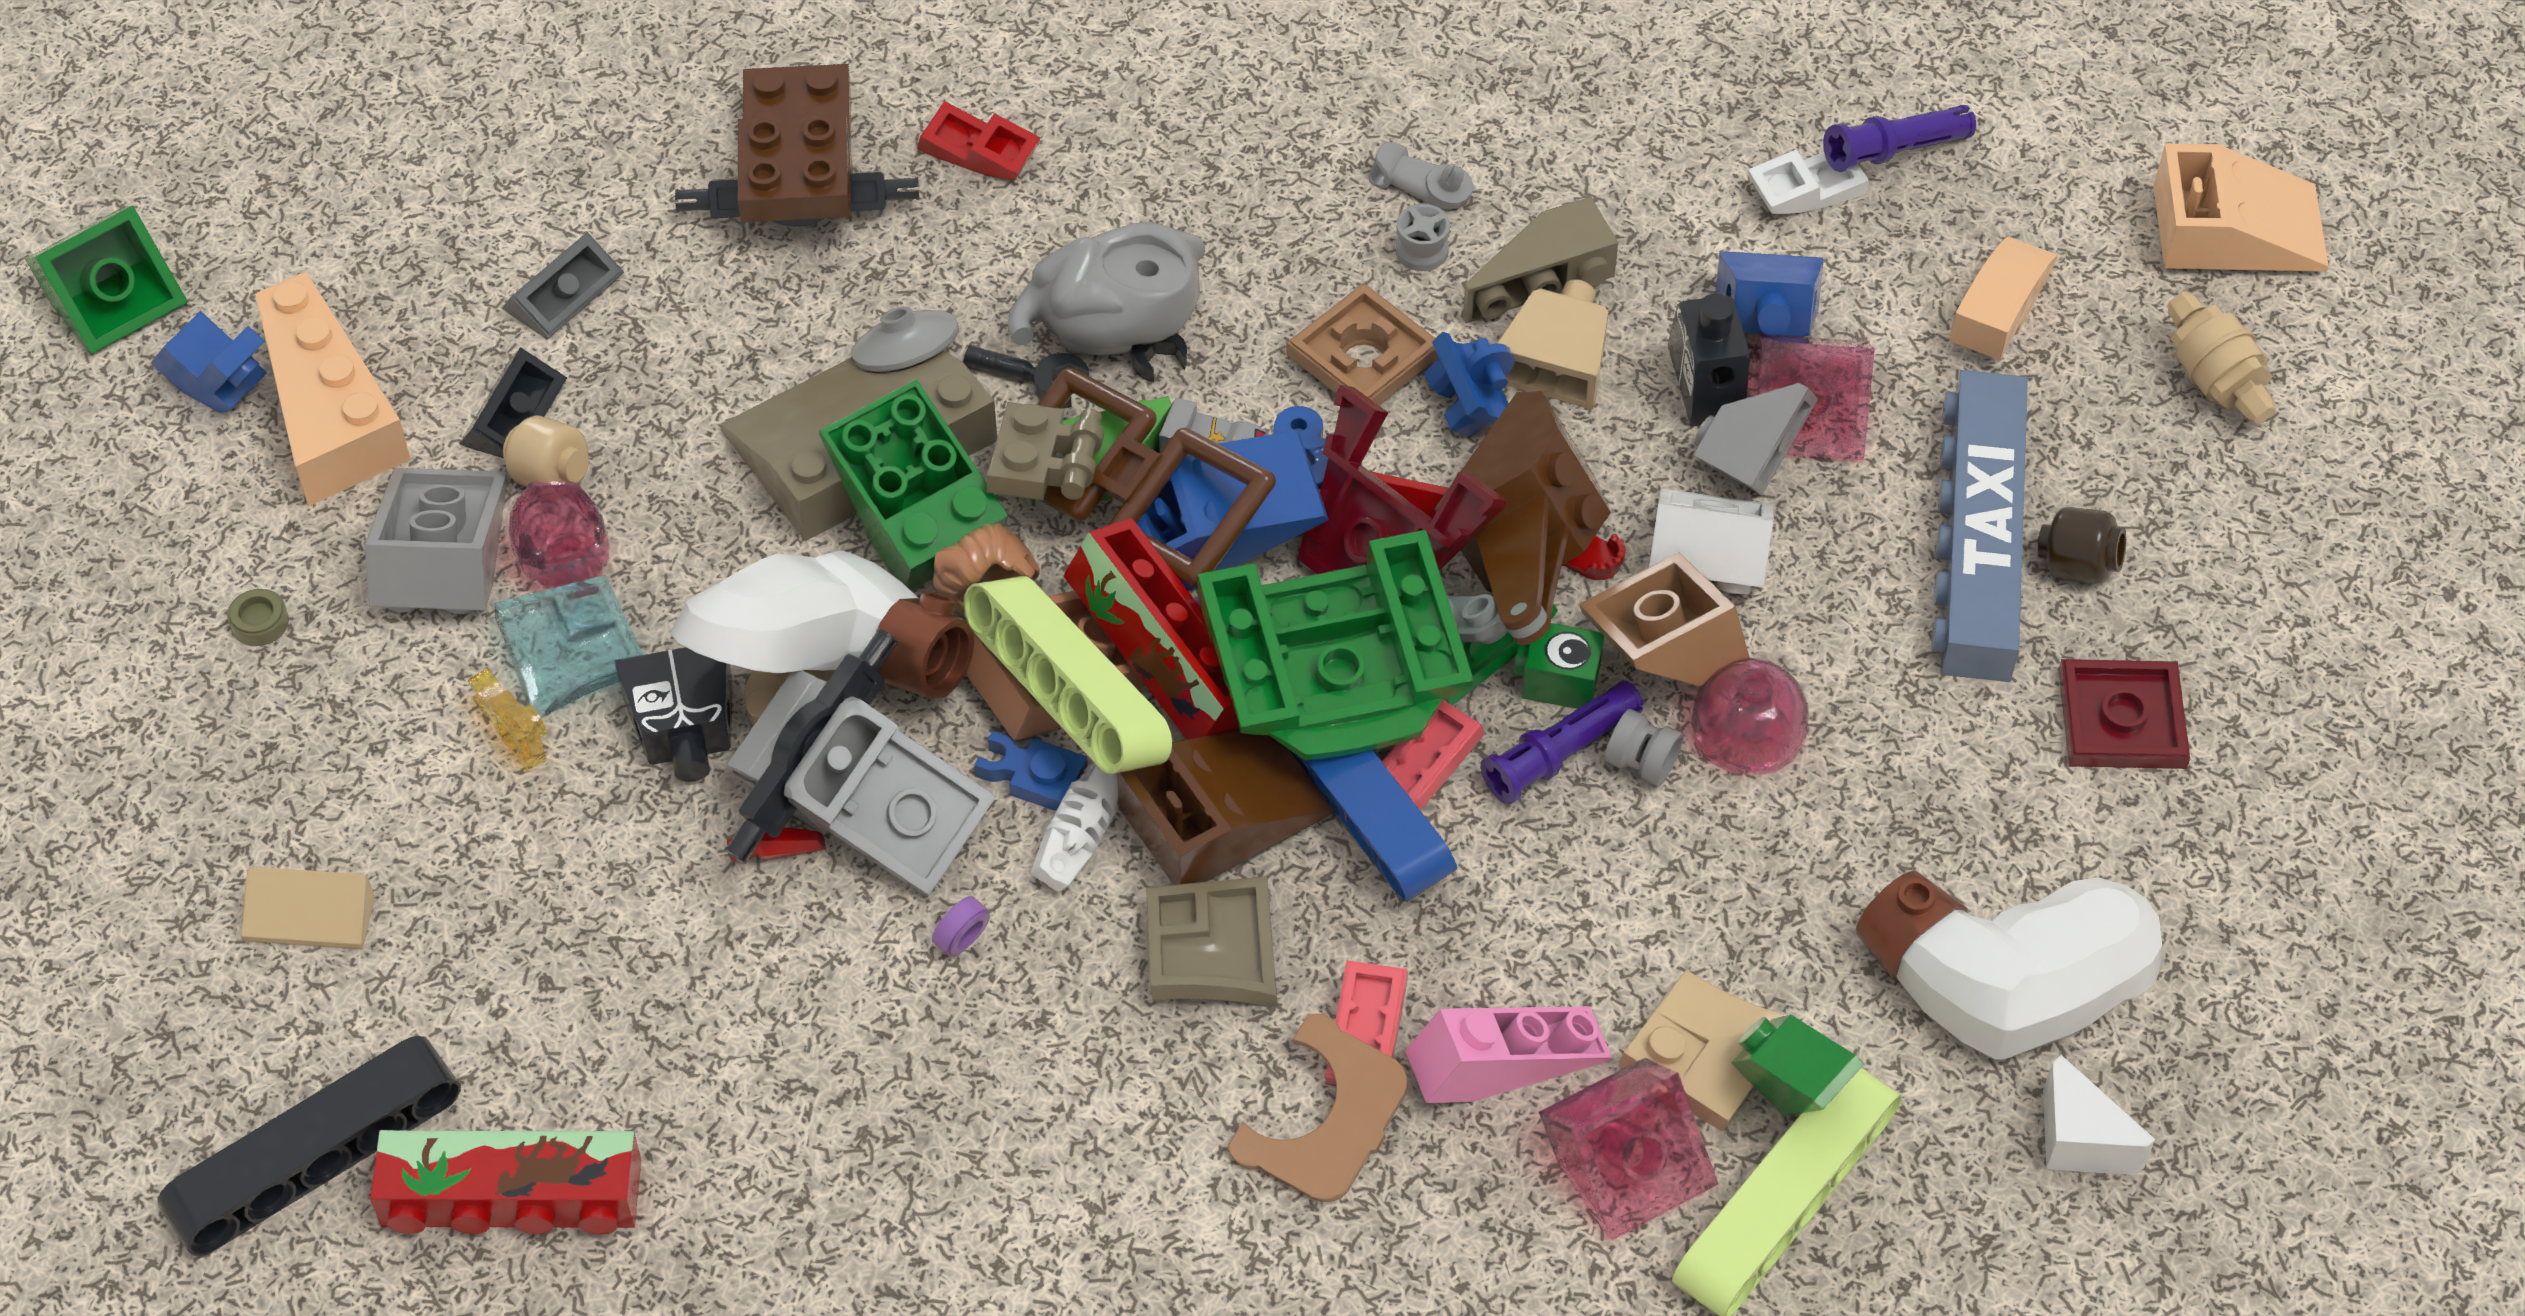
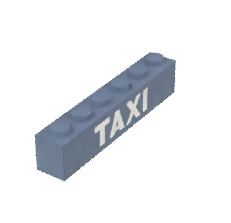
(1983, 526)

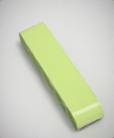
(1067, 675)
(1784, 1194)

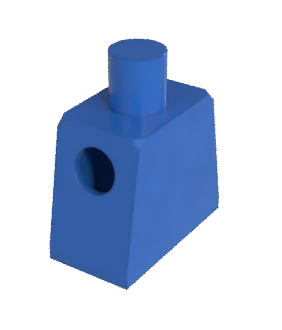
(1772, 291)

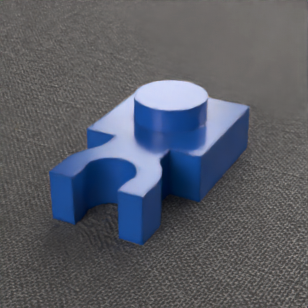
(1034, 774)

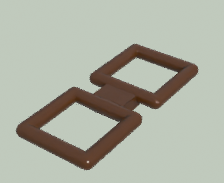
(1139, 473)

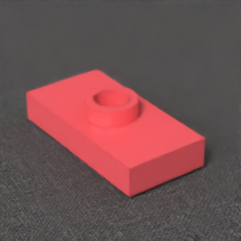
(1429, 760)
(1371, 1006)

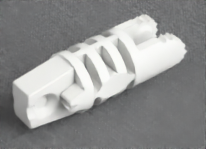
(1076, 827)

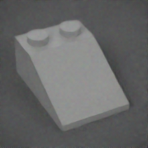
(435, 540)

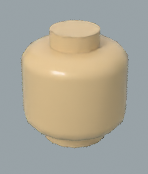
(545, 452)

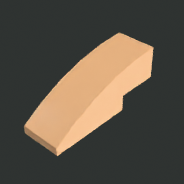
(2001, 297)

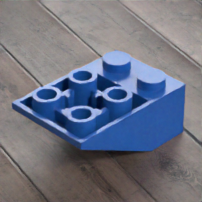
(1201, 496)

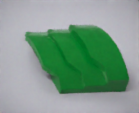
(1338, 654)

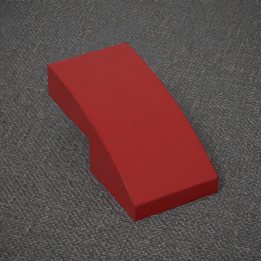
(988, 148)

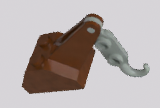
(1545, 523)

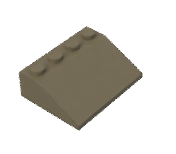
(789, 458)

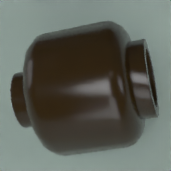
(2083, 545)

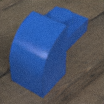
(210, 363)

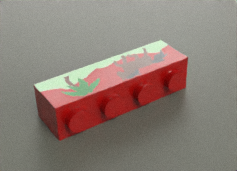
(1153, 626)
(506, 1180)

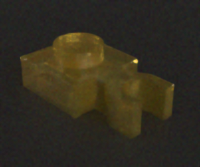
(516, 726)

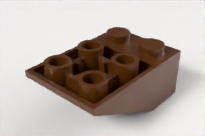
(1219, 803)

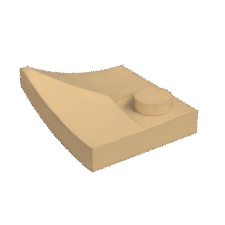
(1698, 1037)

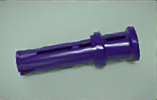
(1881, 139)
(1543, 752)

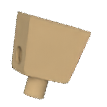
(1559, 344)

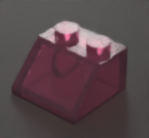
(1836, 374)
(1630, 1146)

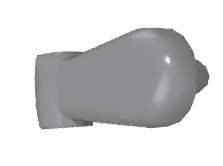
(1438, 185)

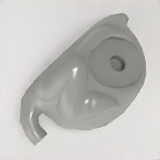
(1112, 290)

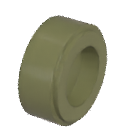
(258, 617)

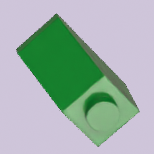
(1794, 1064)

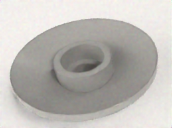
(904, 339)

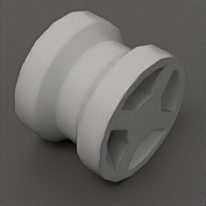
(1431, 228)

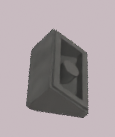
(564, 287)

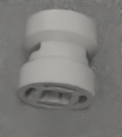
(1644, 747)

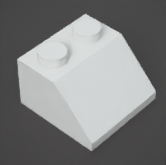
(1716, 535)

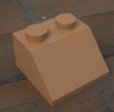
(1670, 622)

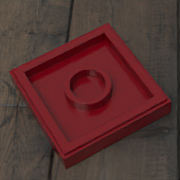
(2123, 714)

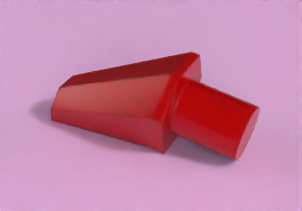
(788, 843)

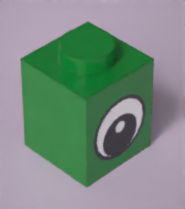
(1561, 666)

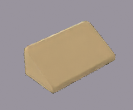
(306, 907)

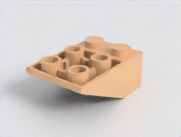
(2235, 213)

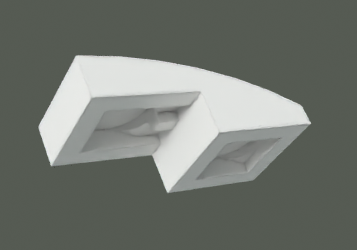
(1805, 185)

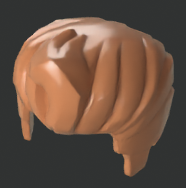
(981, 557)

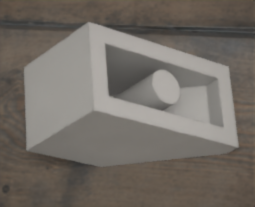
(1754, 435)

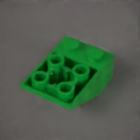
(909, 480)

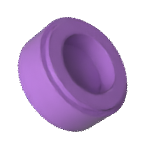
(961, 926)

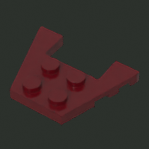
(1368, 509)

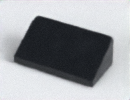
(521, 391)

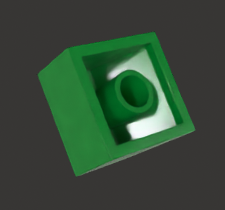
(107, 279)

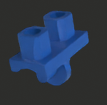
(1477, 376)

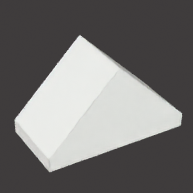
(2087, 1128)

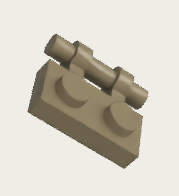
(1027, 449)

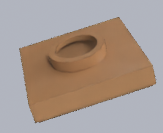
(1363, 320)

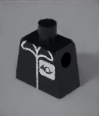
(1707, 339)
(679, 707)

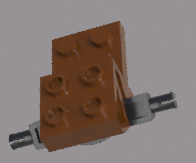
(796, 153)

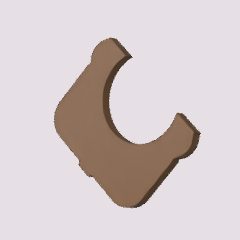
(1334, 1153)

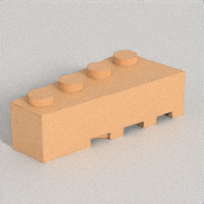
(329, 400)

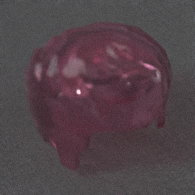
(558, 534)

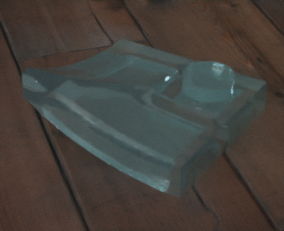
(565, 641)

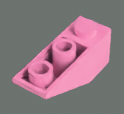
(1497, 1050)

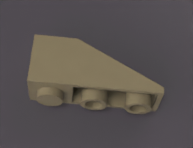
(1546, 254)

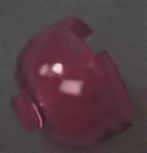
(1750, 717)

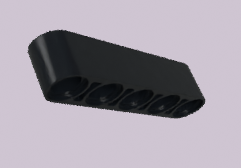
(307, 1145)

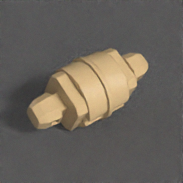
(2221, 357)

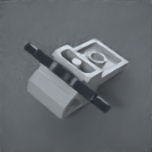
(853, 774)

